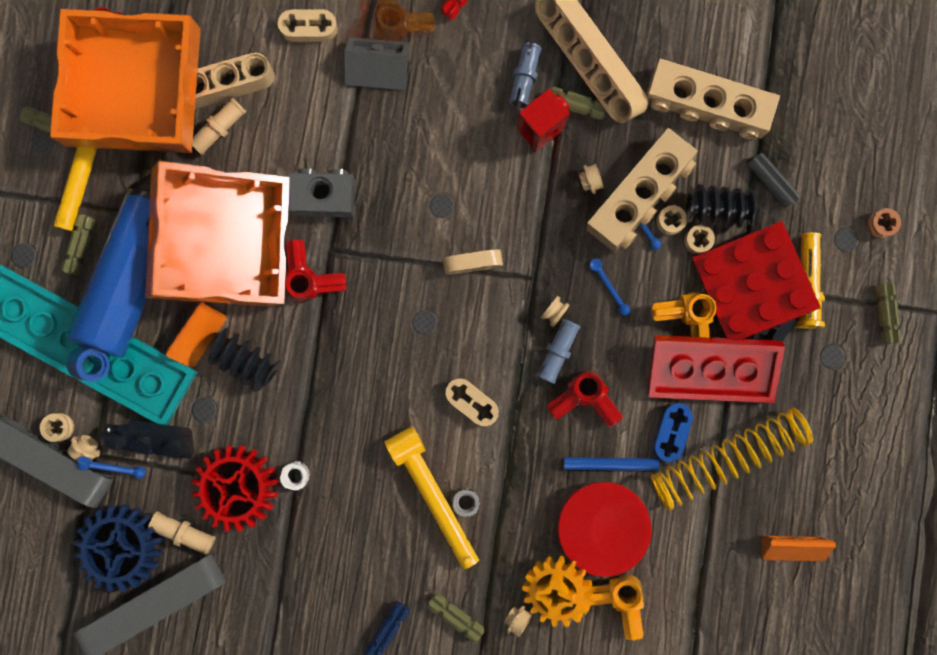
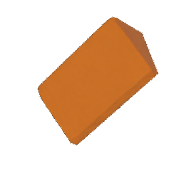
(196, 335)
(796, 548)

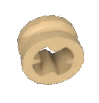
(671, 229)
(709, 239)
(555, 311)
(45, 427)

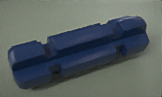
(387, 629)

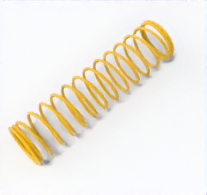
(663, 492)

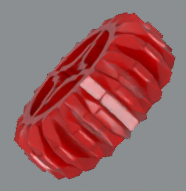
(223, 481)

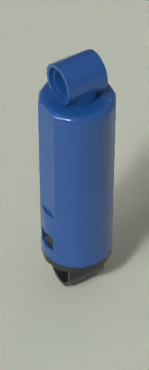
(115, 290)

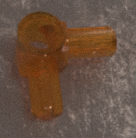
(404, 21)

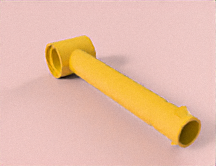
(75, 188)
(407, 449)

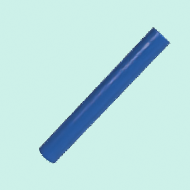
(612, 464)

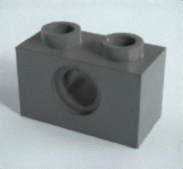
(337, 204)

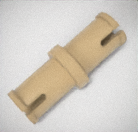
(217, 126)
(182, 533)

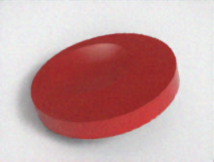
(604, 528)

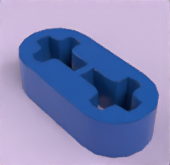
(679, 435)

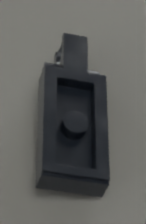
(149, 439)

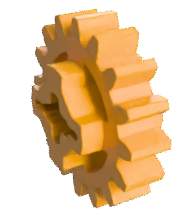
(558, 591)

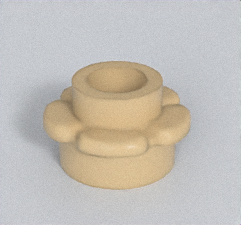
(591, 178)
(83, 447)
(517, 620)

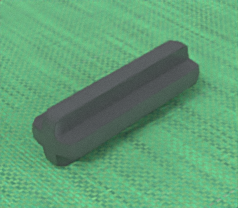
(774, 180)

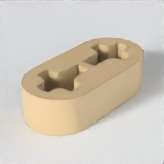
(309, 21)
(472, 262)
(477, 396)

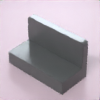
(376, 63)

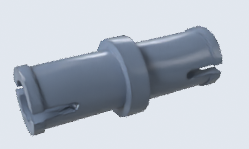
(524, 75)
(558, 350)

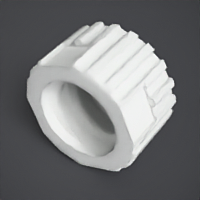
(287, 483)

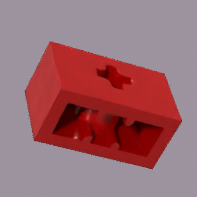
(543, 119)

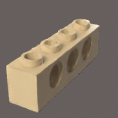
(757, 103)
(667, 150)

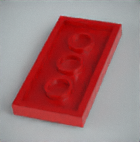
(715, 369)

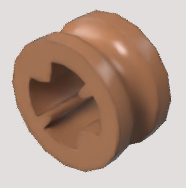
(888, 215)

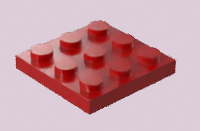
(756, 282)

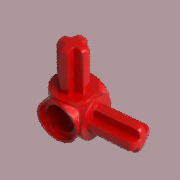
(298, 270)
(598, 399)

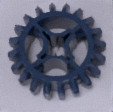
(111, 573)

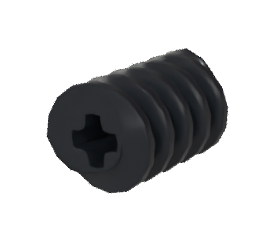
(721, 204)
(241, 361)

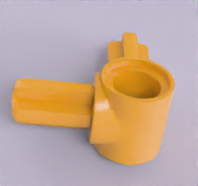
(682, 310)
(628, 607)

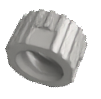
(467, 512)

